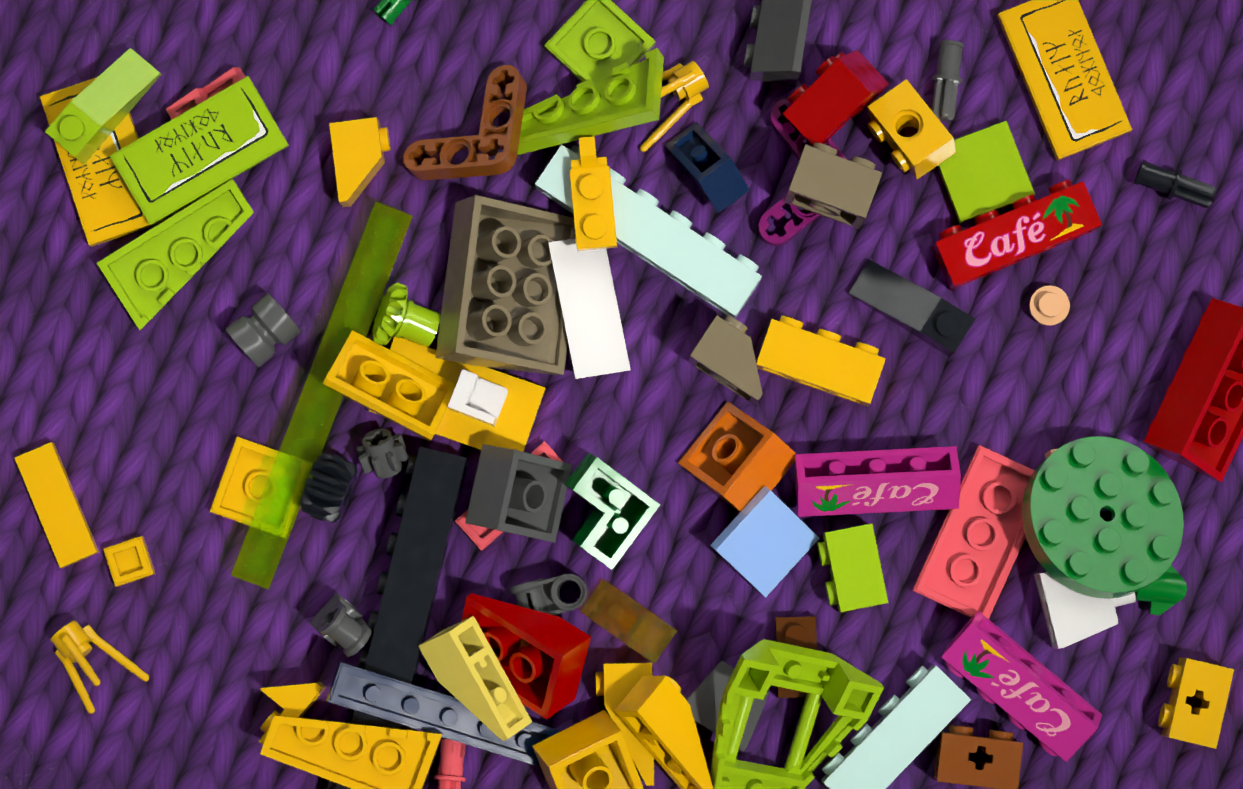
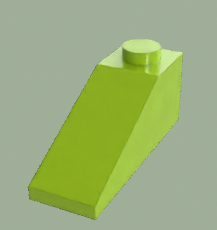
(102, 105)

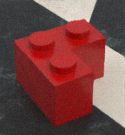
(841, 91)

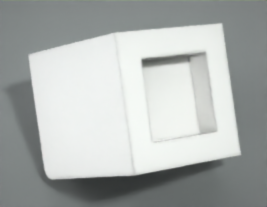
(478, 398)

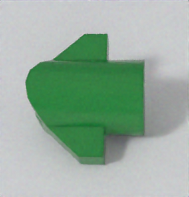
(1163, 592)

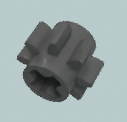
(382, 453)

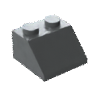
(779, 41)
(518, 493)

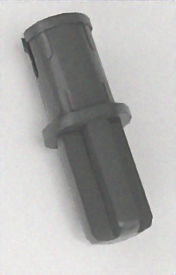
(947, 79)

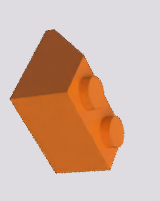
(737, 457)

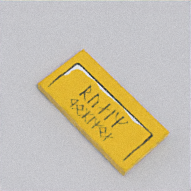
(1064, 75)
(97, 187)

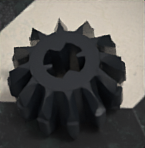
(328, 487)

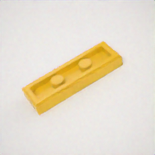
(56, 505)

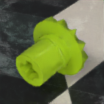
(404, 319)

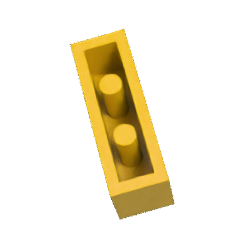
(821, 360)

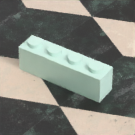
(899, 734)

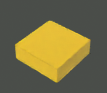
(129, 561)

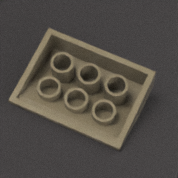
(503, 288)

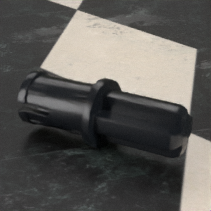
(1174, 184)

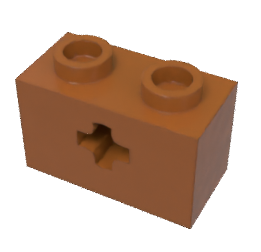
(999, 772)

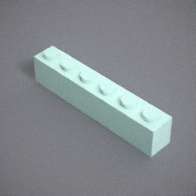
(663, 239)

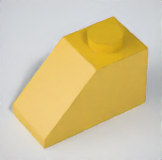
(357, 155)

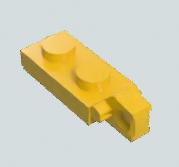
(592, 199)

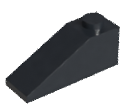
(912, 307)

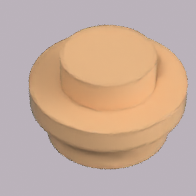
(1049, 305)

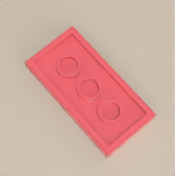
(979, 538)

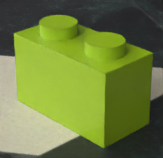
(853, 568)

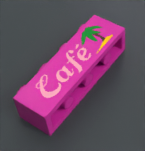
(877, 481)
(1021, 687)

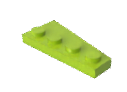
(596, 108)
(170, 254)

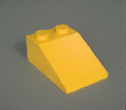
(588, 757)

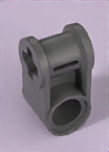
(546, 594)
(342, 625)

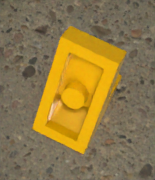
(294, 700)

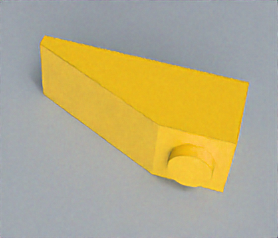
(615, 685)
(667, 729)

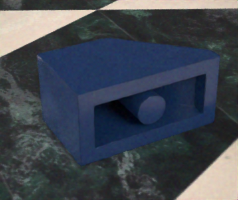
(708, 167)

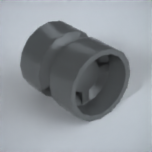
(263, 330)

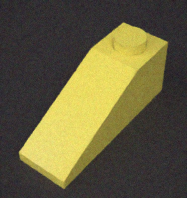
(475, 677)

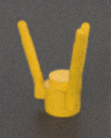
(686, 83)
(73, 646)

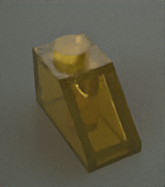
(628, 621)

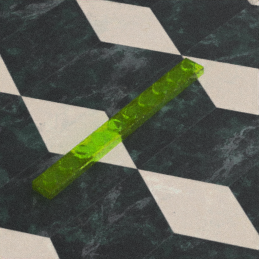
(317, 403)

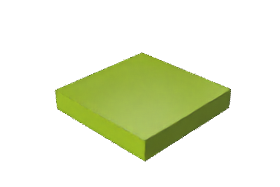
(598, 40)
(984, 173)

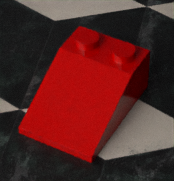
(535, 650)

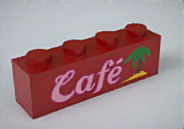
(1015, 235)

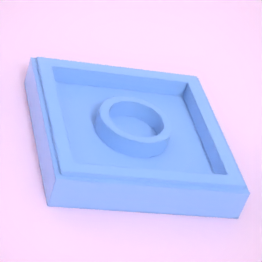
(764, 541)

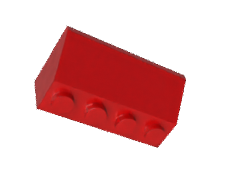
(1204, 403)

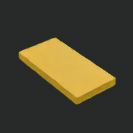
(516, 414)

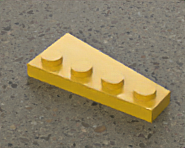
(353, 753)

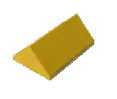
(390, 385)

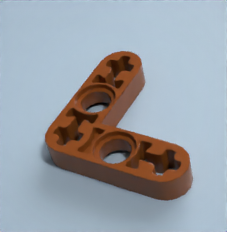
(489, 138)

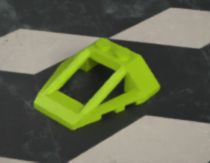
(797, 668)

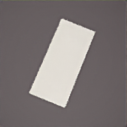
(589, 310)

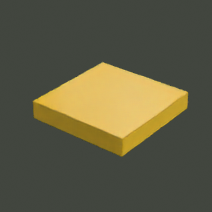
(243, 481)

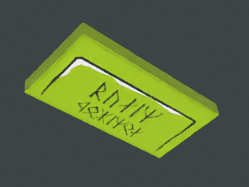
(199, 150)

